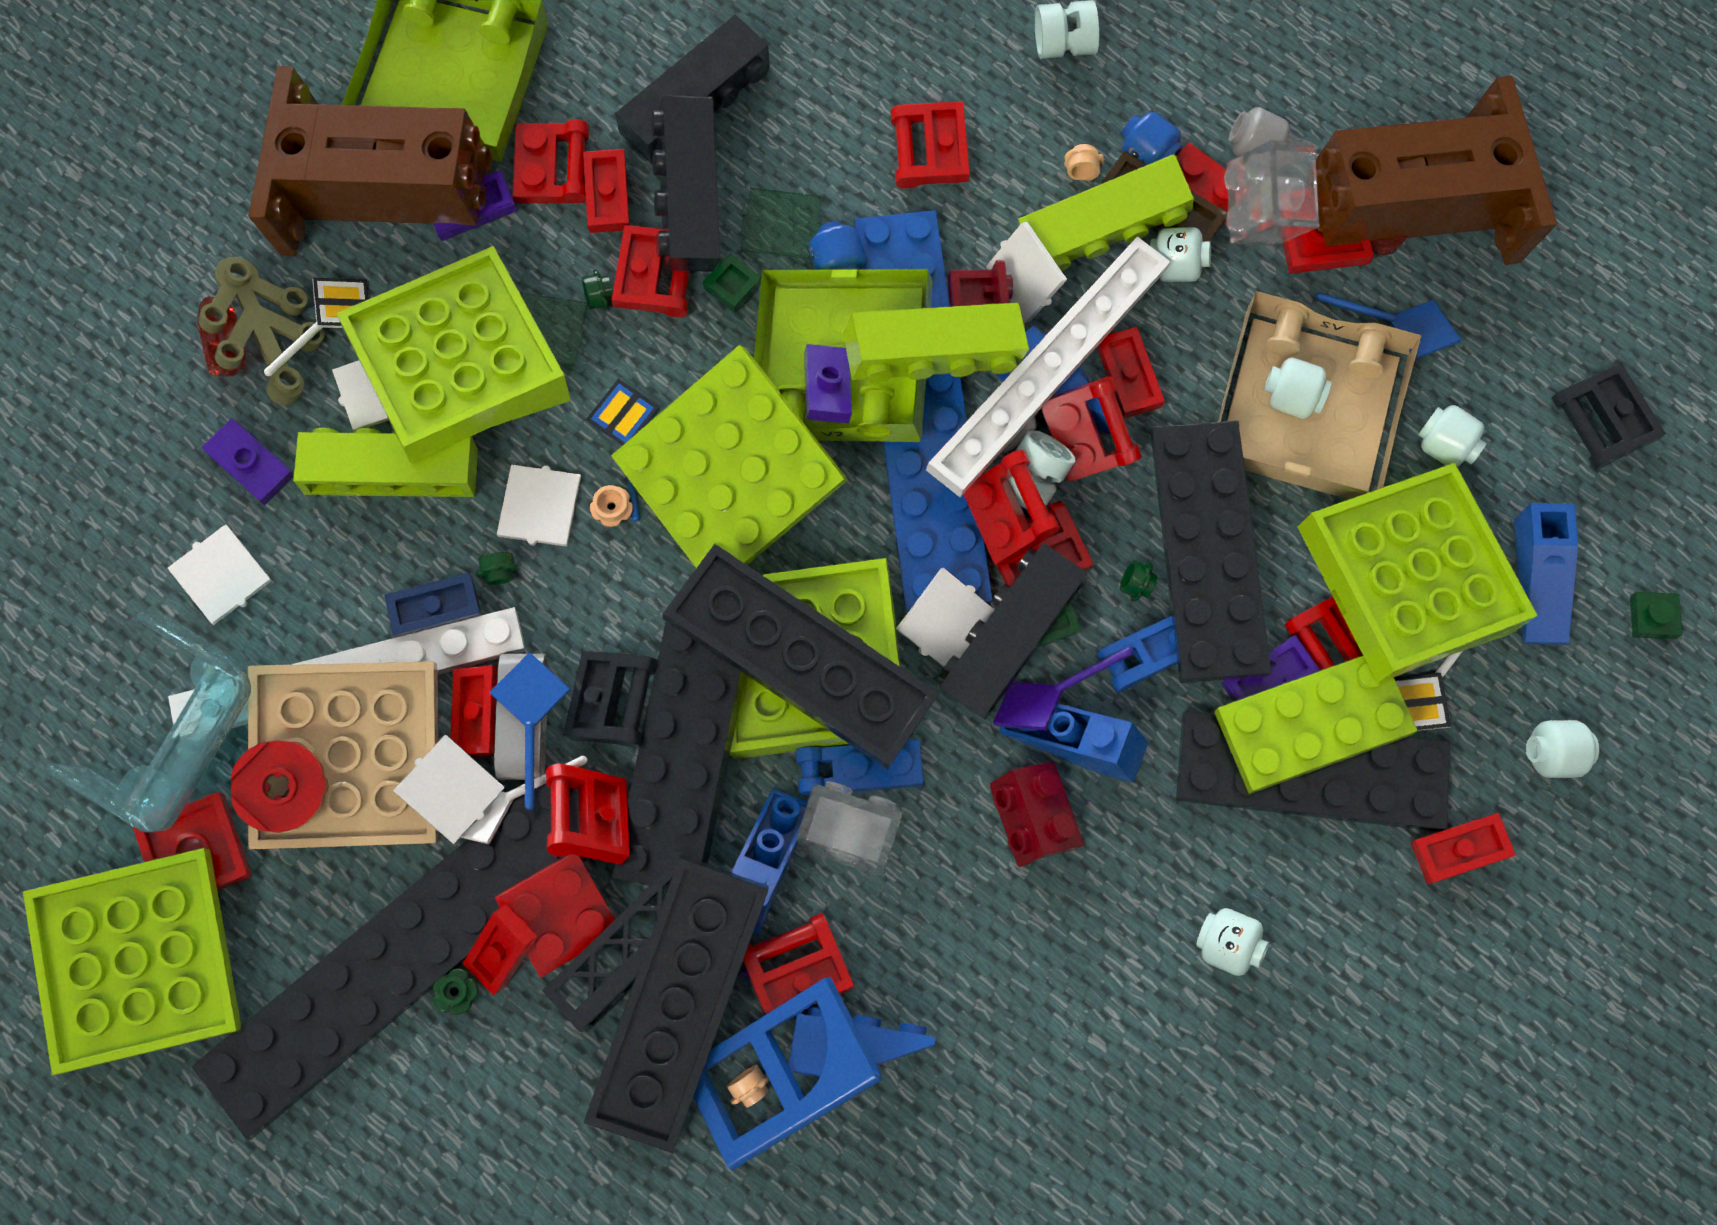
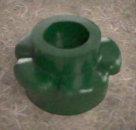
(597, 290)
(497, 568)
(1138, 580)
(467, 992)

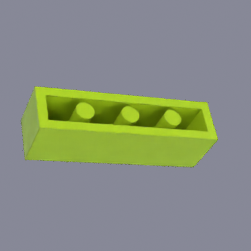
(1113, 212)
(935, 341)
(378, 466)

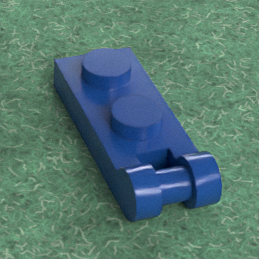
(1153, 649)
(858, 770)

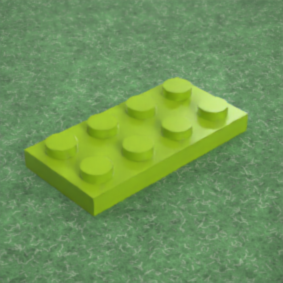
(1313, 723)

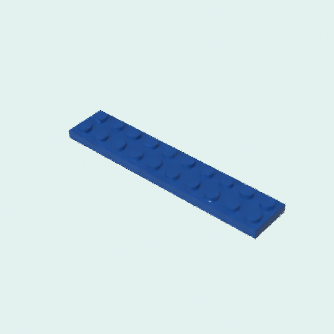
(929, 519)

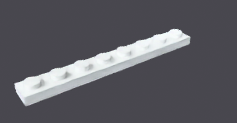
(1047, 367)
(449, 646)

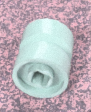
(1053, 25)
(1048, 463)

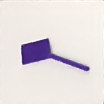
(1034, 704)

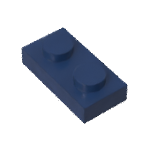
(432, 605)

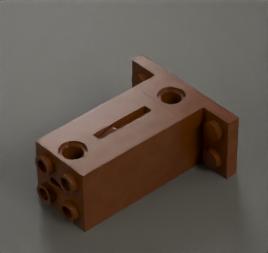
(363, 165)
(1438, 179)

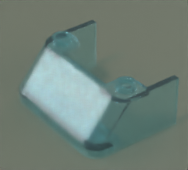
(157, 793)

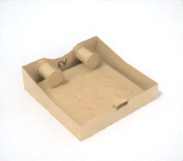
(1341, 443)
(365, 731)

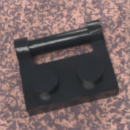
(1619, 409)
(598, 695)

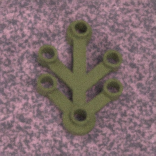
(258, 321)

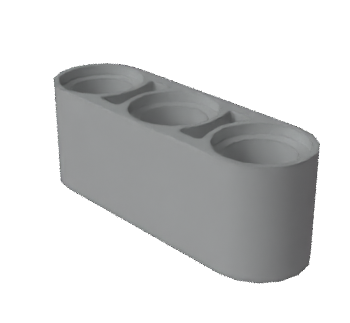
(510, 732)

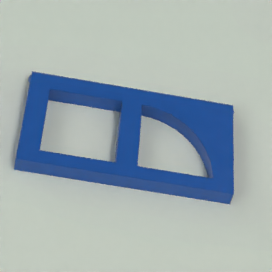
(845, 1074)

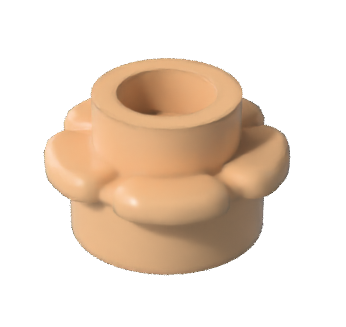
(1083, 162)
(608, 495)
(749, 1086)

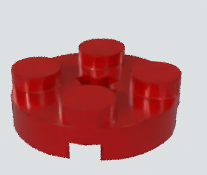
(251, 786)

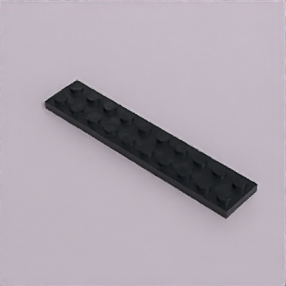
(375, 972)

